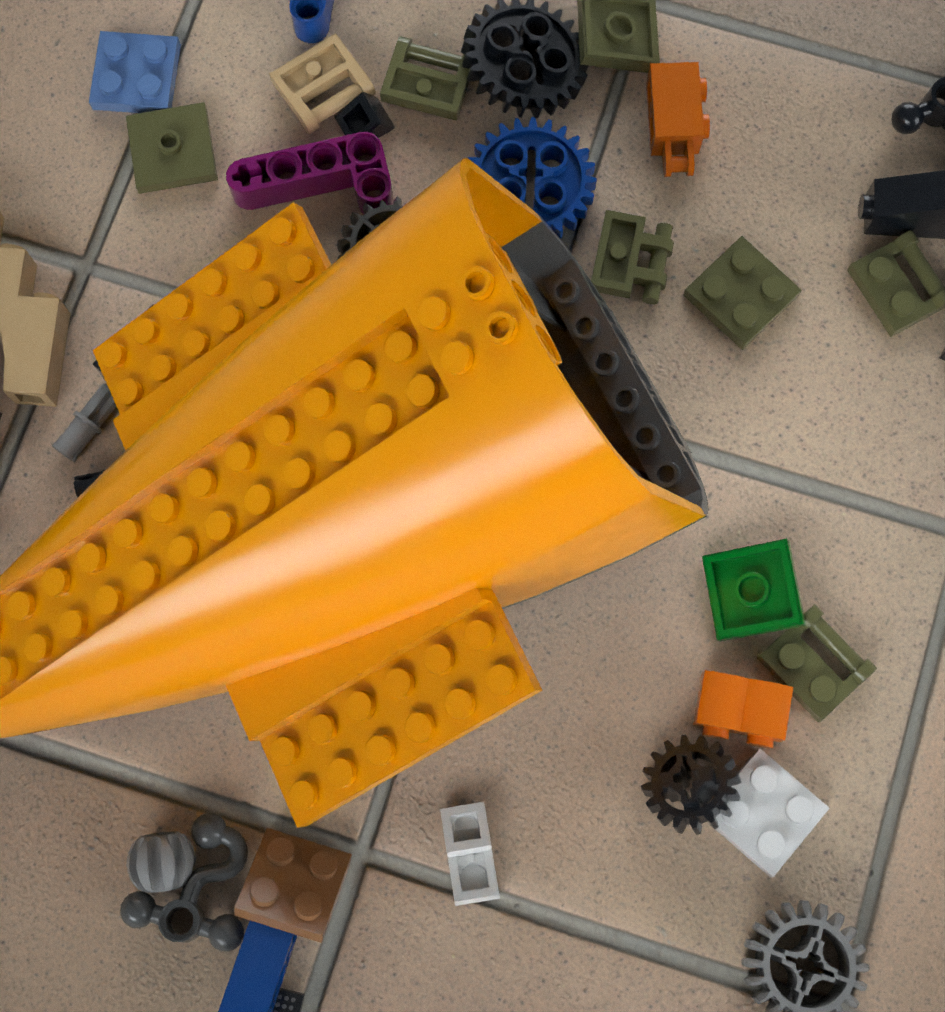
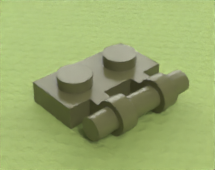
(618, 256)

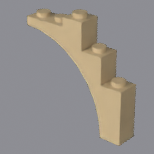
(30, 329)

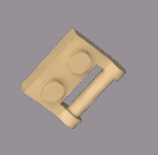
(314, 74)

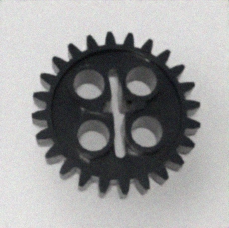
(528, 47)

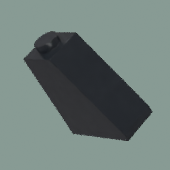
(904, 205)

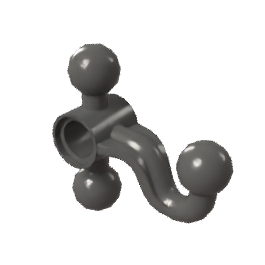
(224, 931)

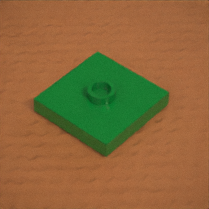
(753, 590)

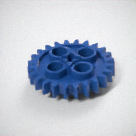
(568, 182)

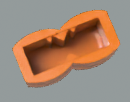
(742, 707)

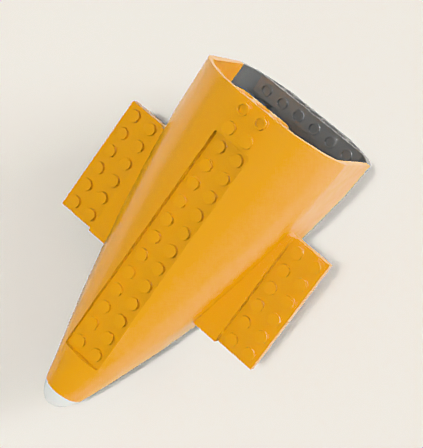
(347, 491)

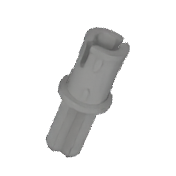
(86, 424)

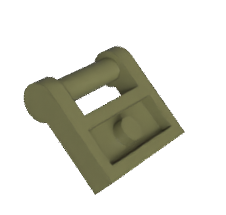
(424, 87)
(890, 290)
(803, 669)

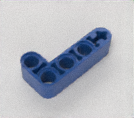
(258, 970)

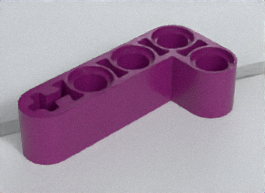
(308, 179)

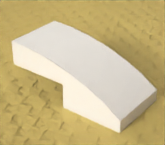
(469, 853)

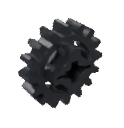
(673, 775)

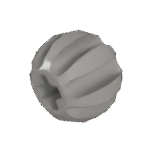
(161, 861)

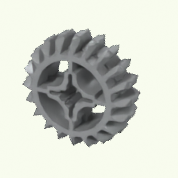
(843, 979)

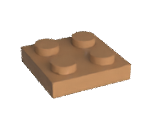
(293, 885)

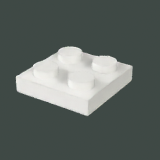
(771, 813)

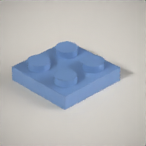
(134, 72)

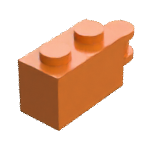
(676, 114)

